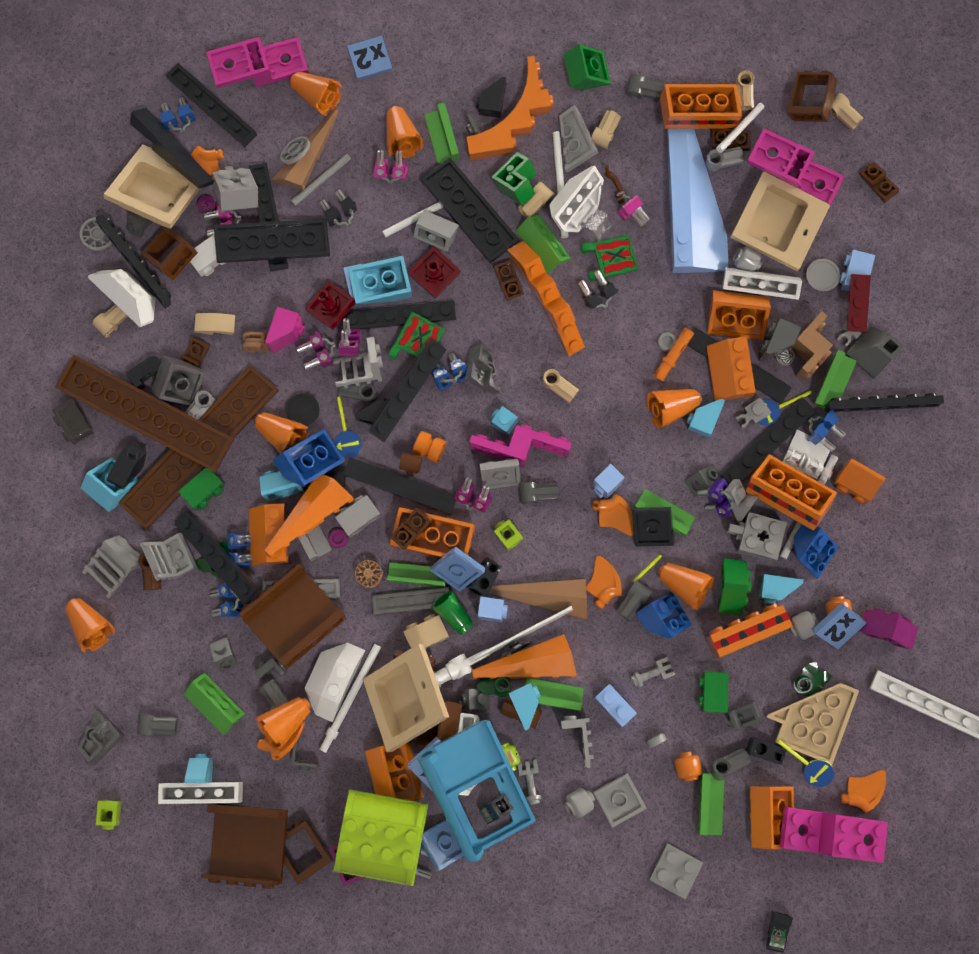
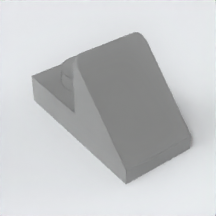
(743, 502)

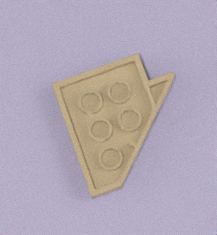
(816, 722)

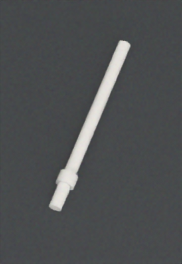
(559, 168)
(825, 475)
(332, 733)

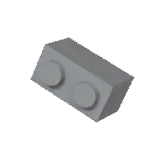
(436, 230)
(358, 515)

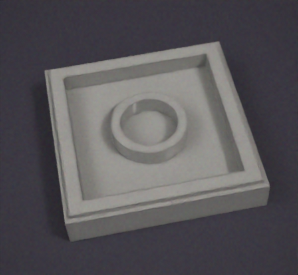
(619, 800)

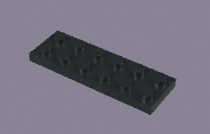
(470, 210)
(271, 240)

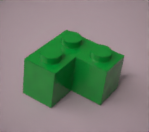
(514, 178)
(734, 587)

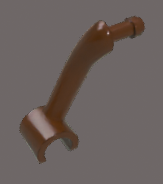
(614, 178)

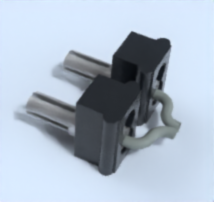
(333, 216)
(606, 288)

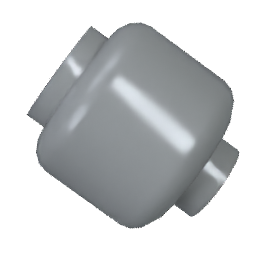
(747, 259)
(803, 625)
(579, 803)

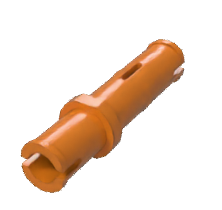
(669, 361)

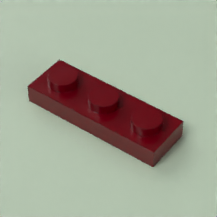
(858, 303)

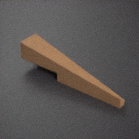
(298, 174)
(548, 595)

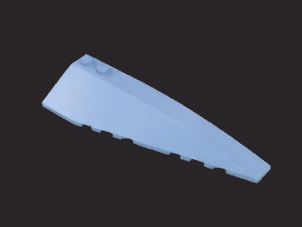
(695, 218)

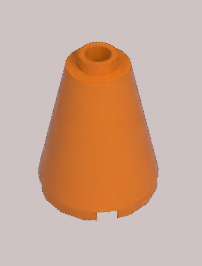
(317, 91)
(402, 133)
(672, 405)
(280, 431)
(686, 583)
(87, 625)
(283, 721)

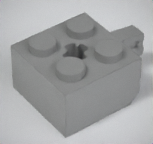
(235, 189)
(752, 527)

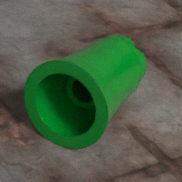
(452, 612)

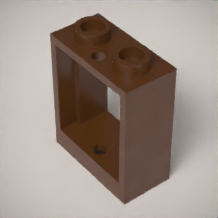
(812, 113)
(170, 265)
(445, 728)
(299, 825)

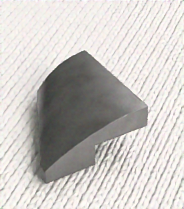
(482, 368)
(94, 744)

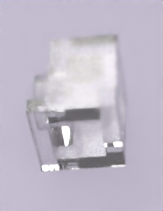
(596, 225)

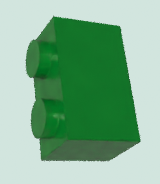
(202, 489)
(714, 692)

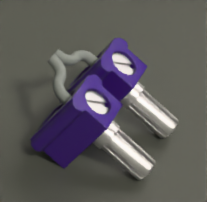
(718, 493)

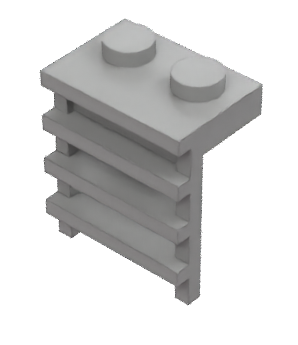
(372, 365)
(119, 556)
(169, 558)
(572, 722)

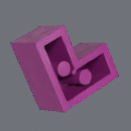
(889, 627)

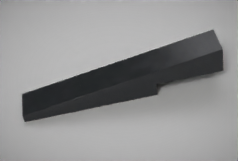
(169, 148)

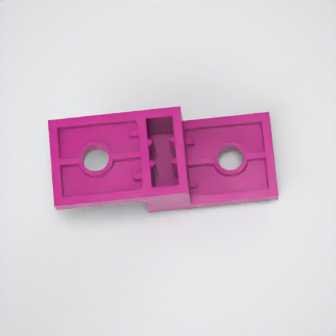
(256, 62)
(794, 166)
(521, 444)
(833, 834)

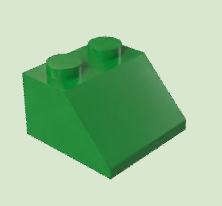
(586, 68)

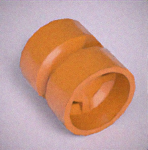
(428, 446)

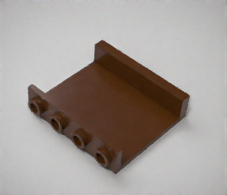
(292, 616)
(247, 845)

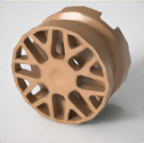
(254, 342)
(368, 574)

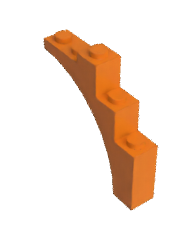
(501, 138)
(546, 291)

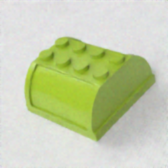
(380, 837)

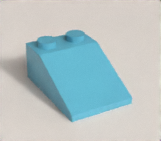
(380, 281)

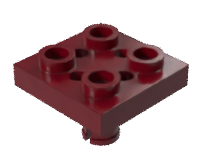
(433, 261)
(326, 303)

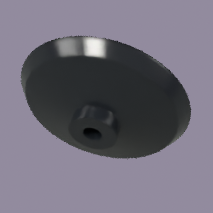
(302, 409)
(515, 647)

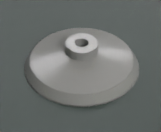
(823, 274)

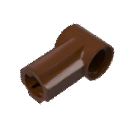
(410, 464)
(149, 581)
(509, 710)

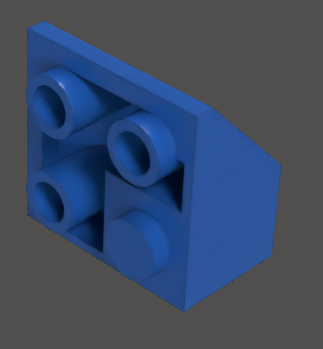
(814, 549)
(664, 617)

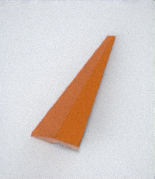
(319, 501)
(545, 659)

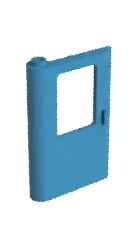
(462, 763)

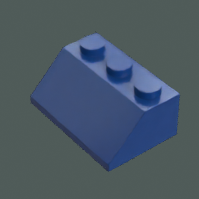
(309, 459)

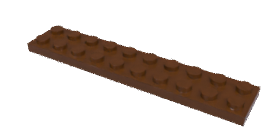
(144, 413)
(173, 471)

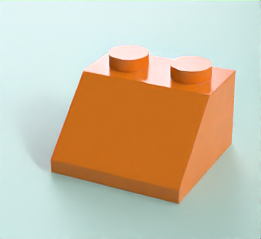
(858, 481)

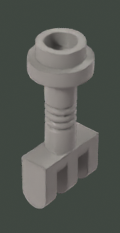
(637, 680)
(533, 798)

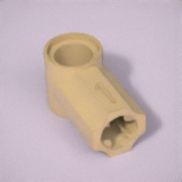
(746, 90)
(844, 112)
(604, 133)
(537, 201)
(109, 321)
(561, 387)

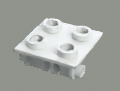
(806, 456)

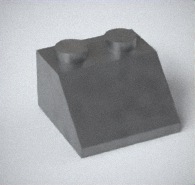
(177, 381)

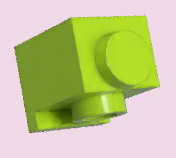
(515, 537)
(103, 808)

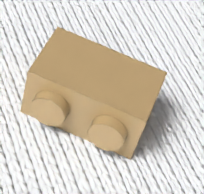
(426, 633)

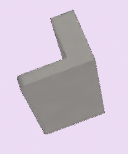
(315, 543)

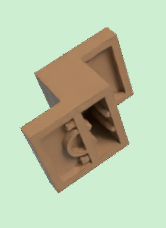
(812, 347)

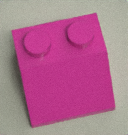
(284, 329)

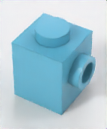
(503, 420)

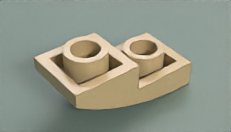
(214, 323)

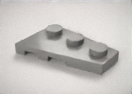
(577, 139)

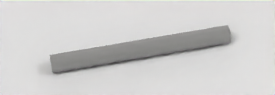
(321, 179)

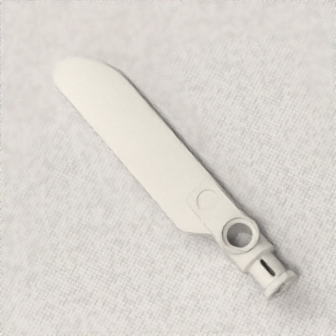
(461, 665)

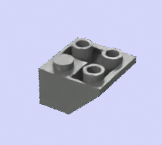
(780, 338)
(874, 350)

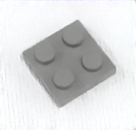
(500, 473)
(676, 871)

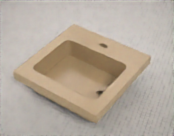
(152, 188)
(777, 219)
(405, 698)

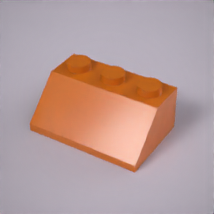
(738, 315)
(731, 369)
(263, 526)
(392, 775)
(767, 814)

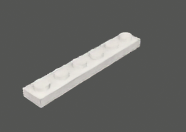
(925, 703)

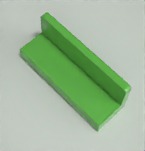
(442, 134)
(543, 242)
(835, 379)
(681, 519)
(413, 575)
(558, 694)
(213, 703)
(710, 805)

